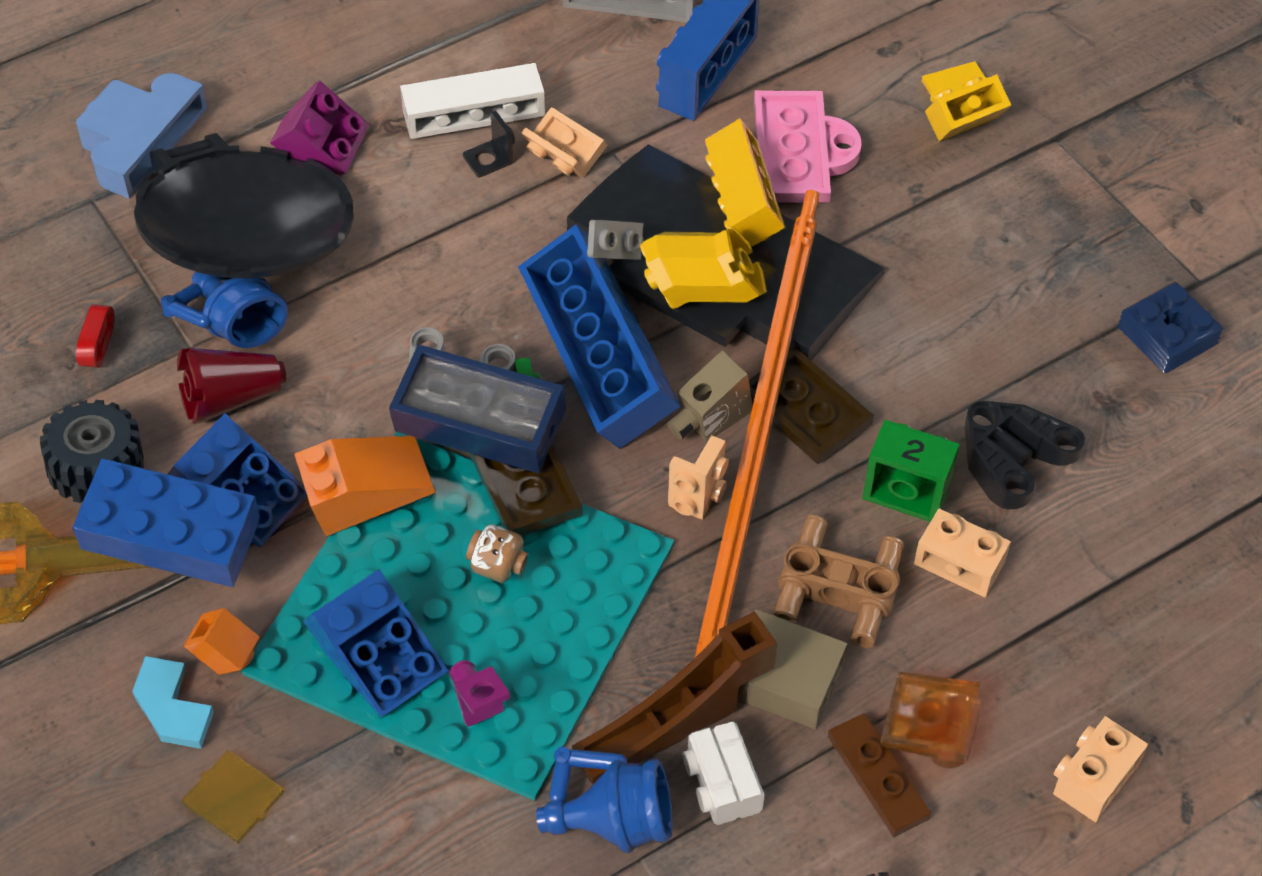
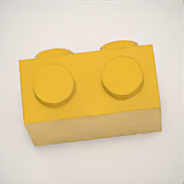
(967, 107)

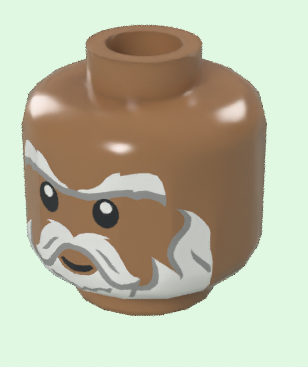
(497, 553)

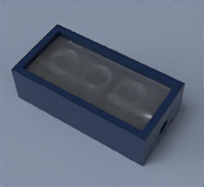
(478, 408)

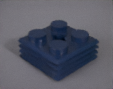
(1170, 327)

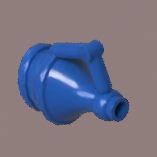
(235, 309)
(623, 806)

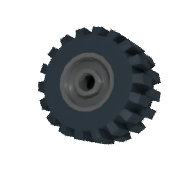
(81, 438)

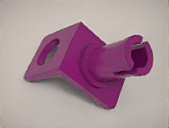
(479, 692)

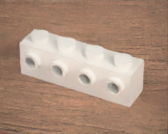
(511, 91)

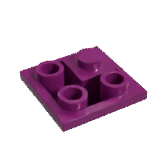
(321, 130)

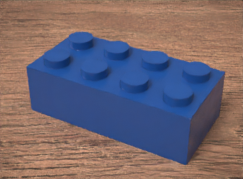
(704, 54)
(167, 522)

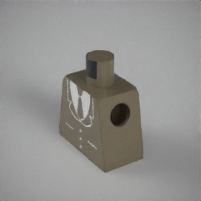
(713, 399)

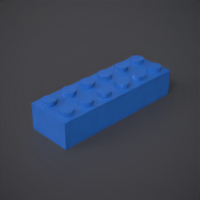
(598, 338)

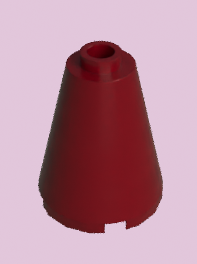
(225, 380)

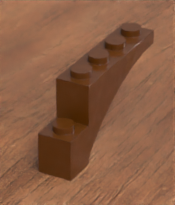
(672, 712)

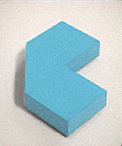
(171, 719)

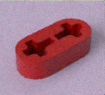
(95, 336)

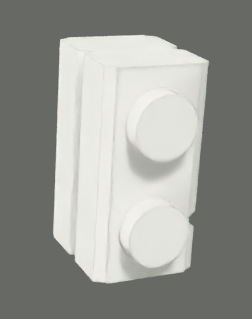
(724, 772)

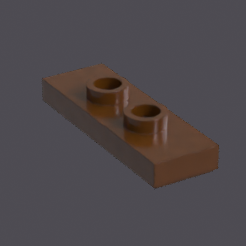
(879, 775)

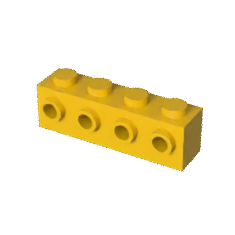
(743, 183)

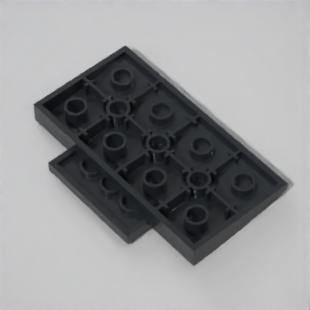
(679, 198)

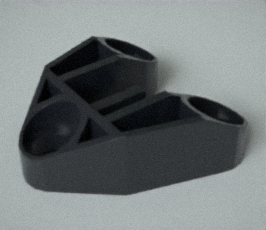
(1002, 449)

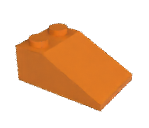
(362, 478)

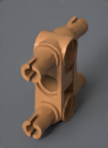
(839, 580)

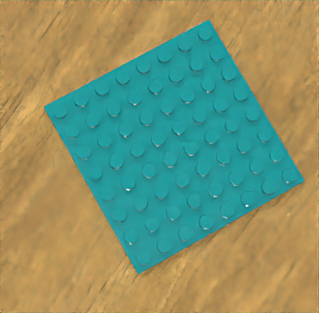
(539, 631)

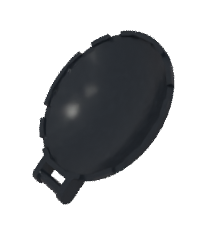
(241, 210)

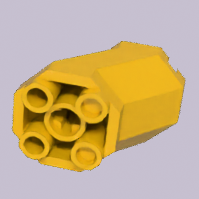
(702, 267)

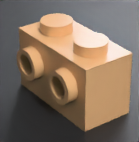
(962, 552)
(1099, 768)

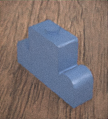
(130, 123)

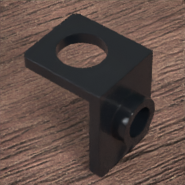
(500, 147)

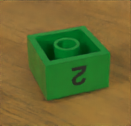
(910, 470)

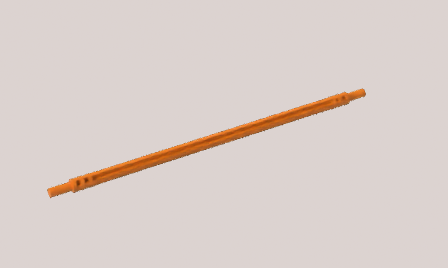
(759, 425)

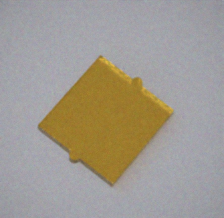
(233, 796)

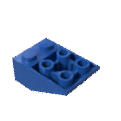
(236, 462)
(376, 643)

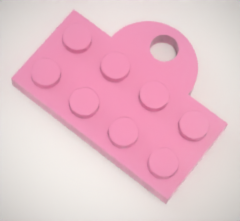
(802, 142)

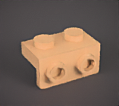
(565, 142)
(698, 484)

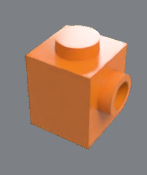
(222, 641)

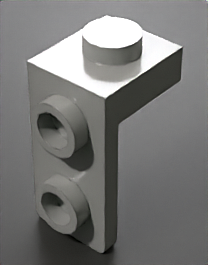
(614, 239)

